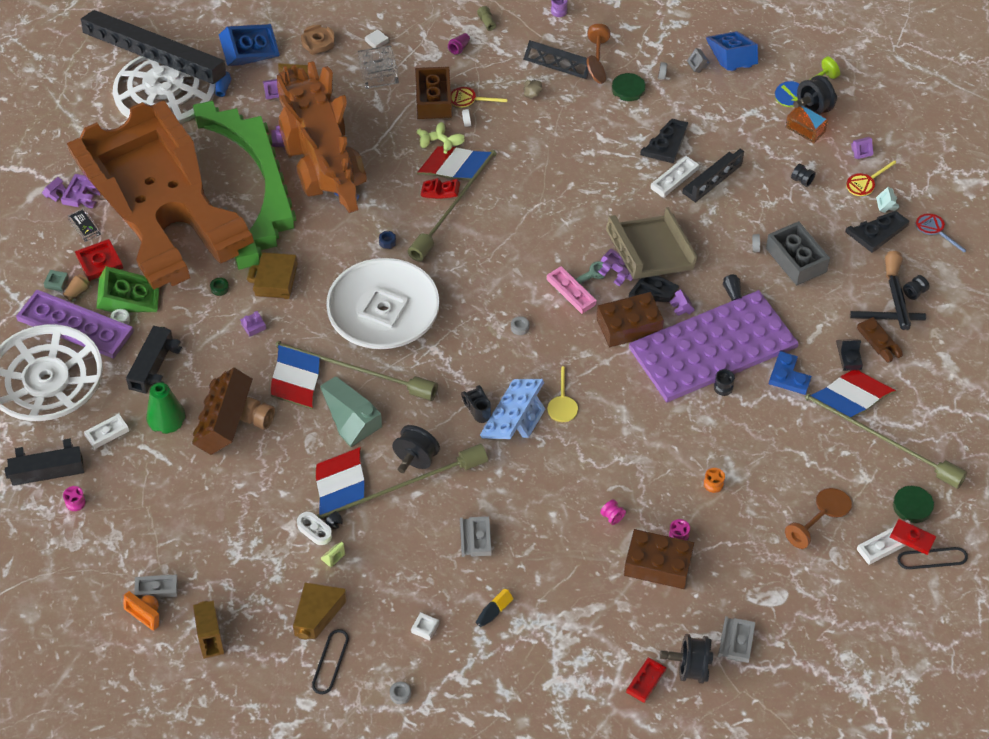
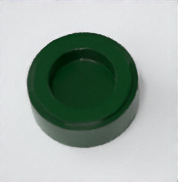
(219, 286)

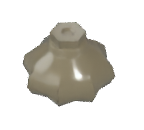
(532, 88)

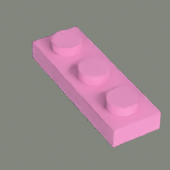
(571, 290)

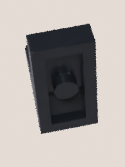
(850, 354)

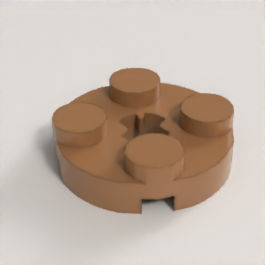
(325, 41)

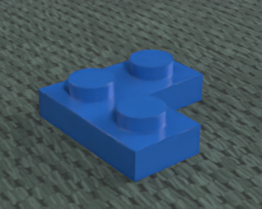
(785, 376)

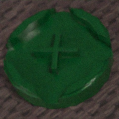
(628, 87)
(913, 504)

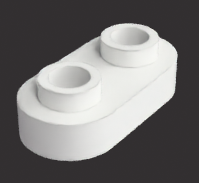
(316, 528)

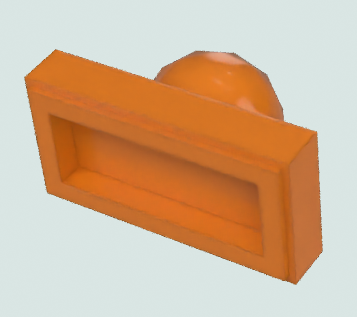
(143, 609)

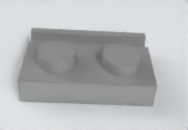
(475, 536)
(736, 639)

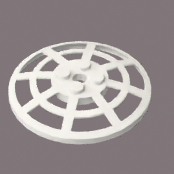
(155, 90)
(51, 366)

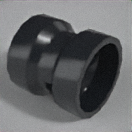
(801, 174)
(916, 287)
(724, 382)

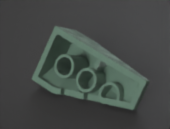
(350, 411)

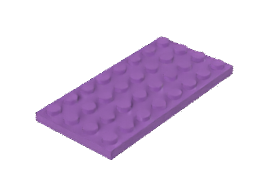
(723, 338)

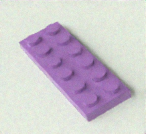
(103, 331)

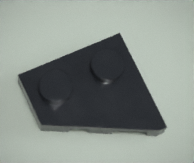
(660, 288)

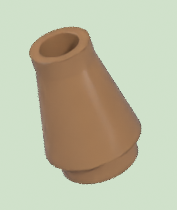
(893, 263)
(76, 287)

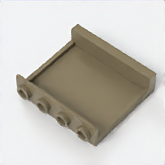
(652, 245)

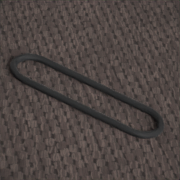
(932, 565)
(338, 664)

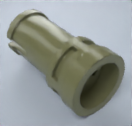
(486, 16)

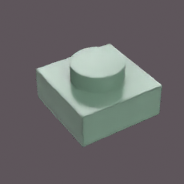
(56, 280)

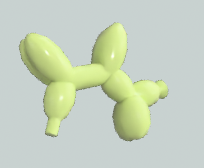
(453, 140)

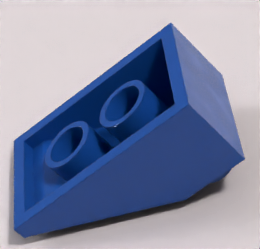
(248, 44)
(733, 50)

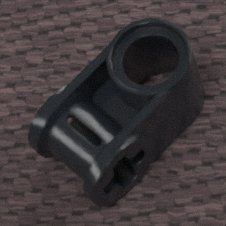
(477, 404)

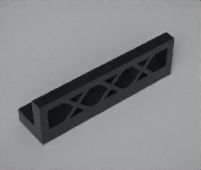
(559, 53)
(713, 175)

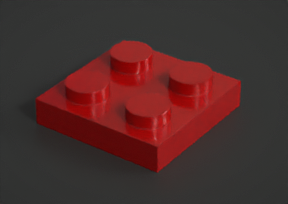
(96, 257)

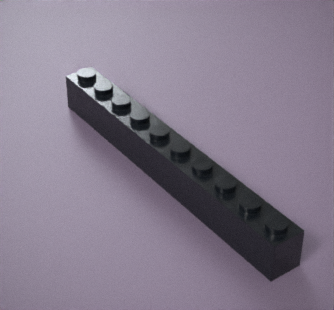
(154, 46)

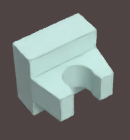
(887, 200)

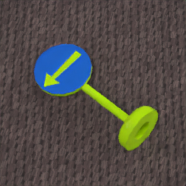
(787, 92)

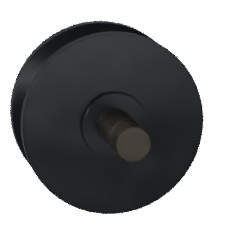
(415, 448)

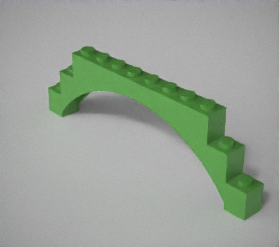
(253, 138)

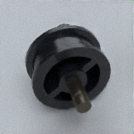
(816, 95)
(693, 658)

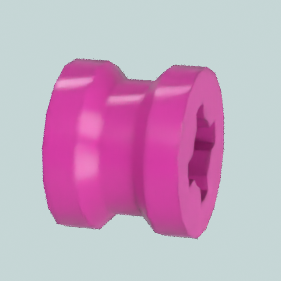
(70, 495)
(613, 512)
(680, 526)

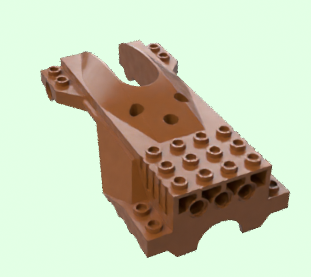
(153, 181)

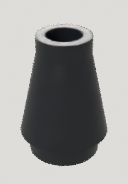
(732, 286)

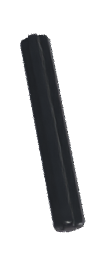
(899, 302)

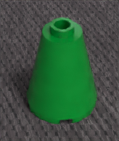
(164, 409)

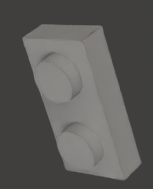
(157, 586)

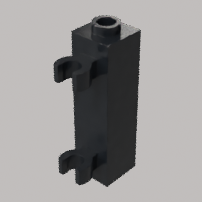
(150, 358)
(44, 465)

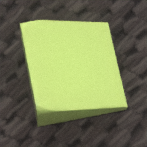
(334, 554)

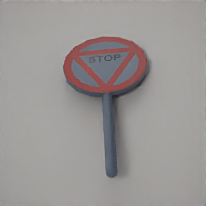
(932, 225)

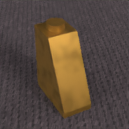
(317, 609)
(208, 629)

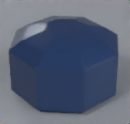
(387, 239)

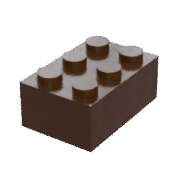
(433, 93)
(629, 319)
(659, 559)

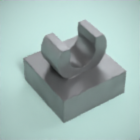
(698, 60)

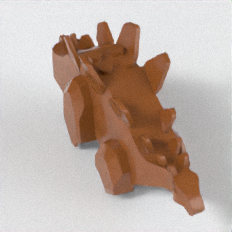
(316, 128)

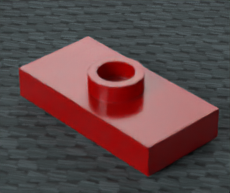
(913, 536)
(646, 680)

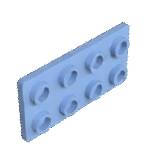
(517, 410)

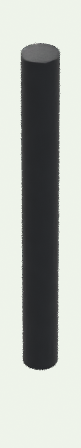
(885, 315)

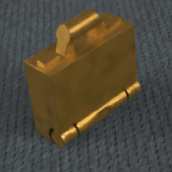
(274, 275)

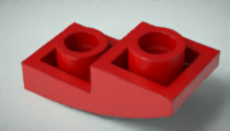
(439, 190)

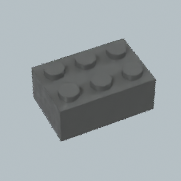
(797, 253)

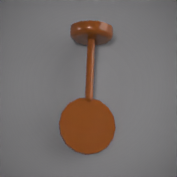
(597, 34)
(829, 502)

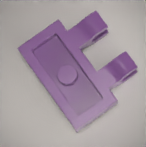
(76, 192)
(613, 261)

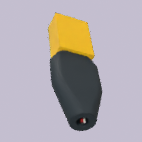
(492, 610)

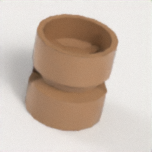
(257, 414)

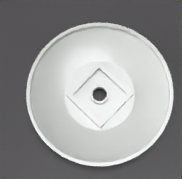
(376, 283)

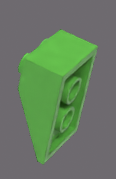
(125, 291)

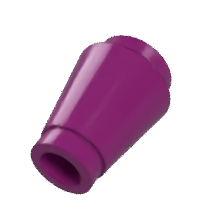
(458, 43)

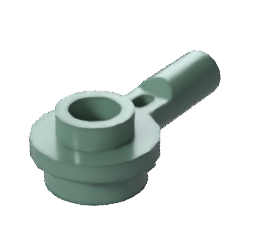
(593, 273)

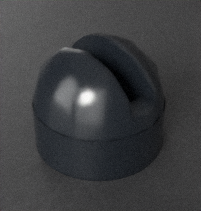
(333, 520)

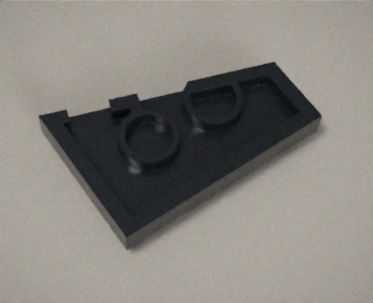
(667, 142)
(879, 231)

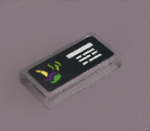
(84, 225)

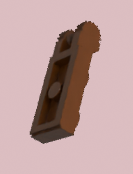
(879, 339)

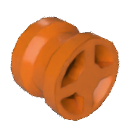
(712, 475)

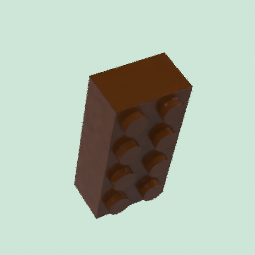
(222, 411)

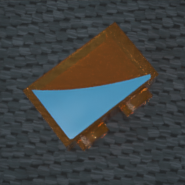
(806, 123)

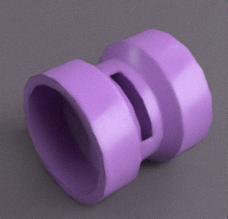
(559, 8)

